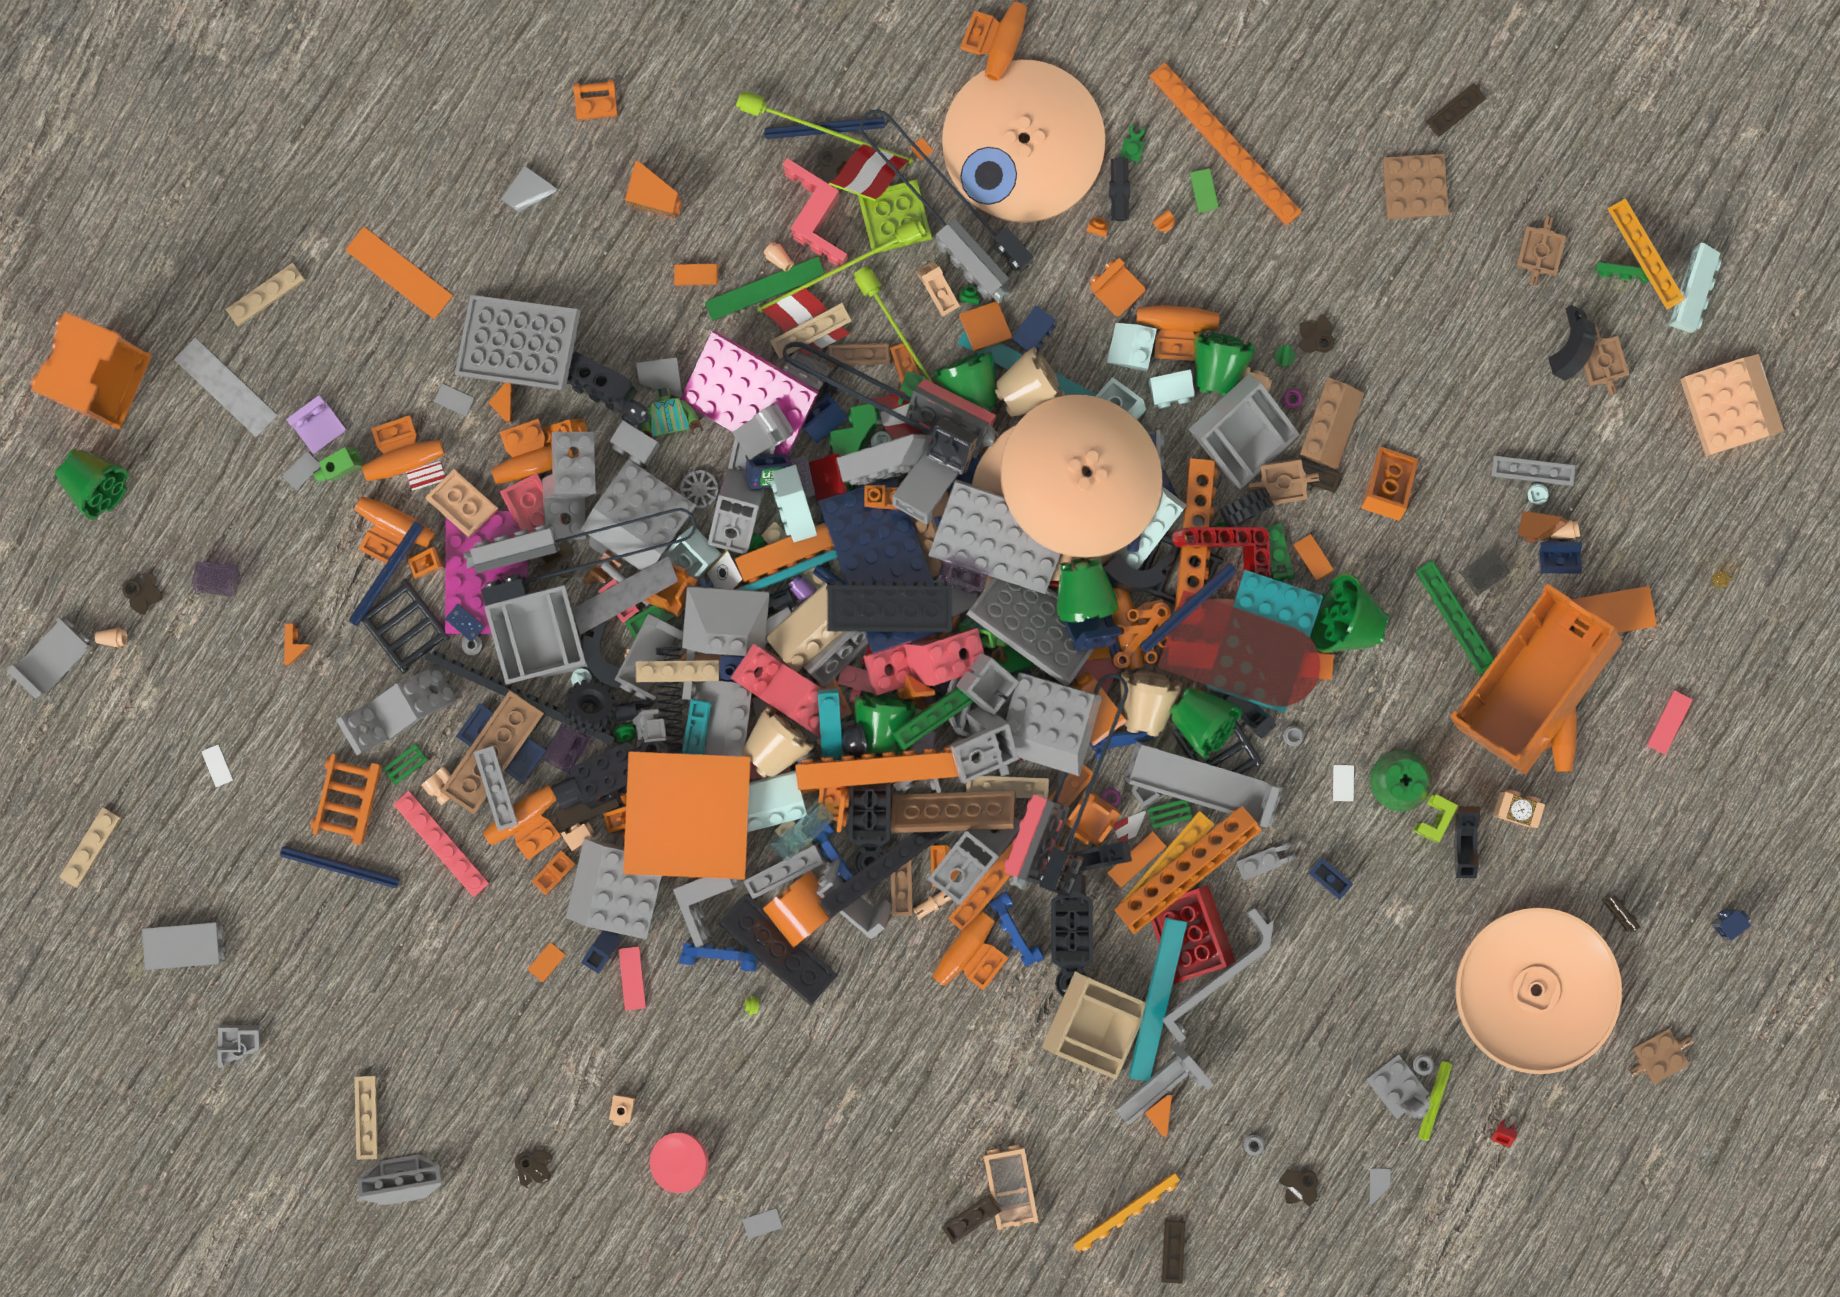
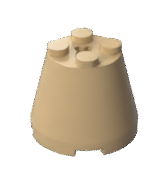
(1027, 384)
(1148, 701)
(775, 743)

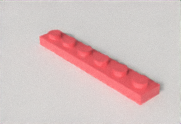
(441, 843)

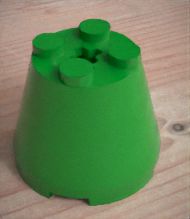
(1220, 361)
(971, 379)
(92, 482)
(1084, 590)
(880, 717)
(1205, 720)
(1386, 780)

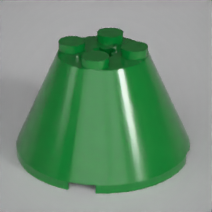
(1348, 617)

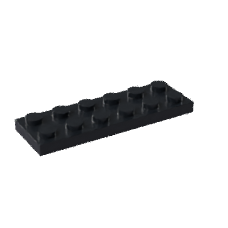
(760, 936)

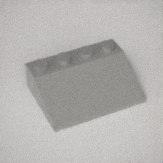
(728, 716)

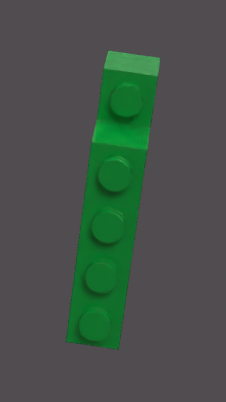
(851, 440)

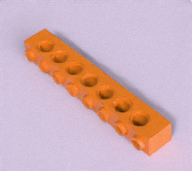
(1196, 469)
(1198, 869)

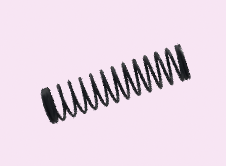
(659, 651)

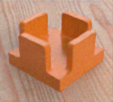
(674, 597)
(1095, 821)

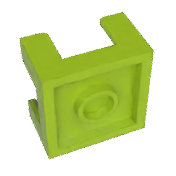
(1440, 821)

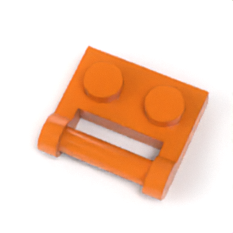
(595, 106)

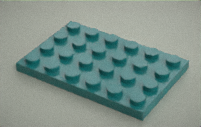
(1278, 603)

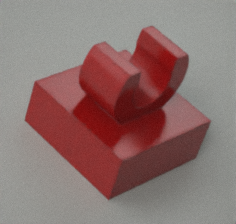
(1504, 1135)

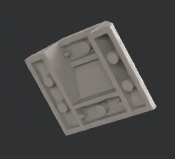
(724, 620)

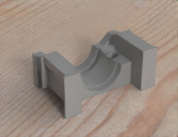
(649, 728)

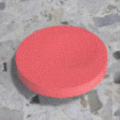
(679, 1162)

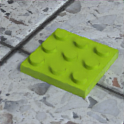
(891, 211)

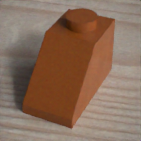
(1539, 526)

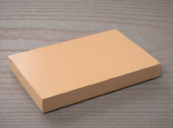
(461, 503)

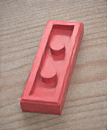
(1669, 722)
(632, 978)

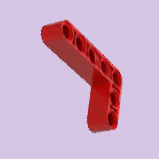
(1229, 535)

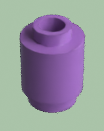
(801, 588)

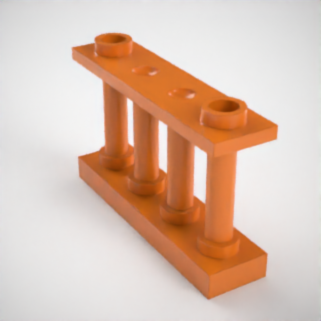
(361, 813)

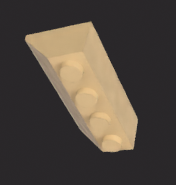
(803, 631)

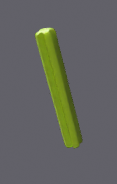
(1435, 1100)

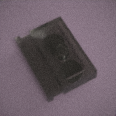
(1485, 572)

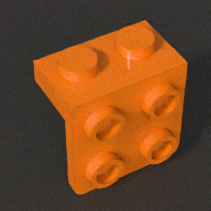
(1116, 287)
(836, 801)

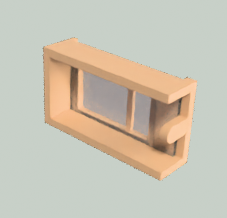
(1011, 1186)

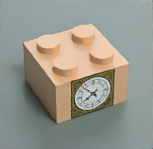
(1518, 809)

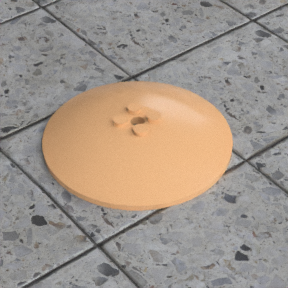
(1053, 496)

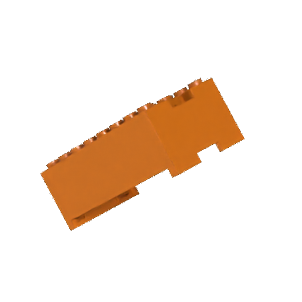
(91, 371)
(1536, 680)

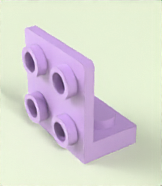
(316, 424)

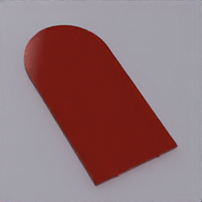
(1242, 654)

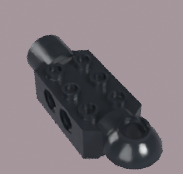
(608, 387)
(601, 776)
(869, 820)
(1071, 933)

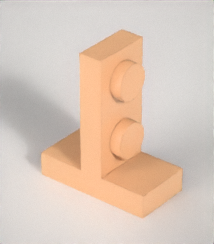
(937, 288)

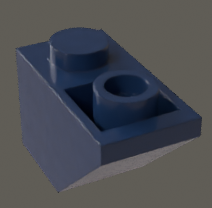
(601, 951)

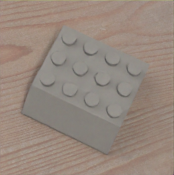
(1244, 431)
(883, 460)
(633, 496)
(535, 634)
(1052, 722)
(607, 897)

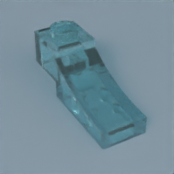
(802, 832)

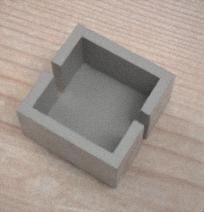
(635, 444)
(984, 680)

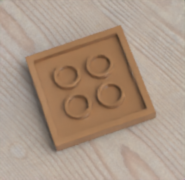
(1415, 186)

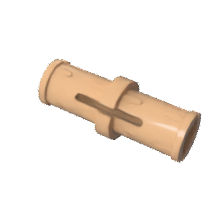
(931, 904)

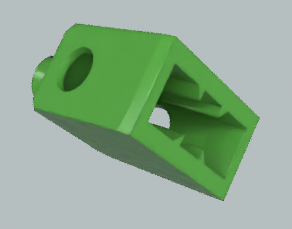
(339, 464)

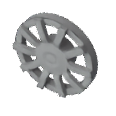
(699, 488)

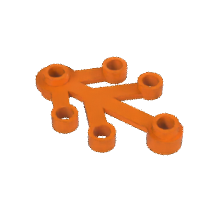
(1143, 632)

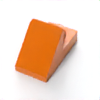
(293, 651)

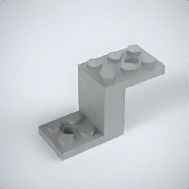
(569, 483)
(736, 505)
(396, 710)
(990, 738)
(973, 857)
(694, 892)

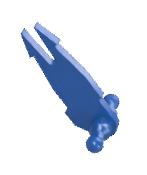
(1121, 739)

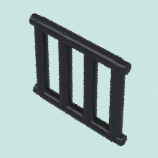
(1158, 591)
(379, 632)
(1243, 743)

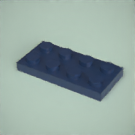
(524, 760)

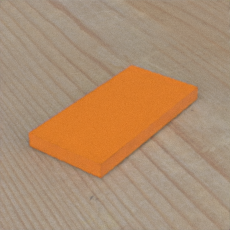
(1622, 609)

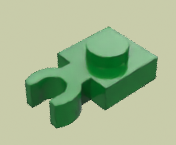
(1132, 147)
(909, 383)

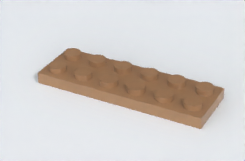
(504, 730)
(953, 811)

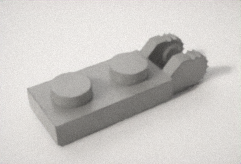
(1263, 861)

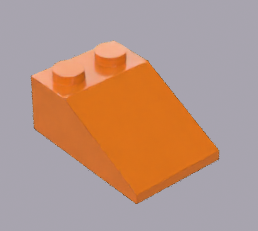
(1390, 484)

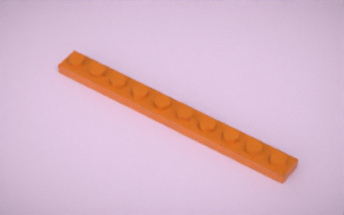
(1225, 144)
(995, 876)

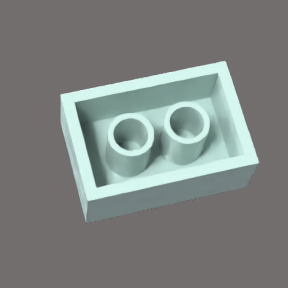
(793, 503)

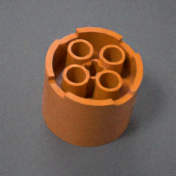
(797, 909)

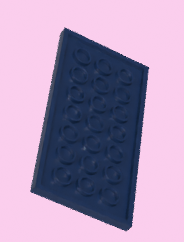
(876, 548)

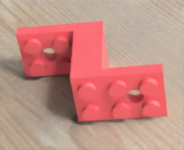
(814, 213)
(925, 660)
(781, 688)

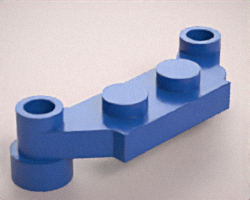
(830, 852)
(1001, 906)
(690, 953)

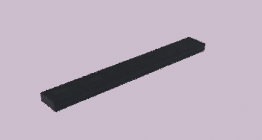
(878, 871)

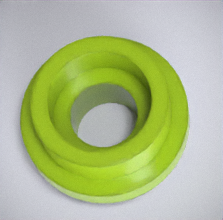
(751, 1005)

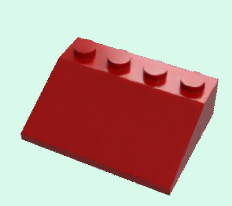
(1204, 940)

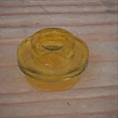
(1721, 580)

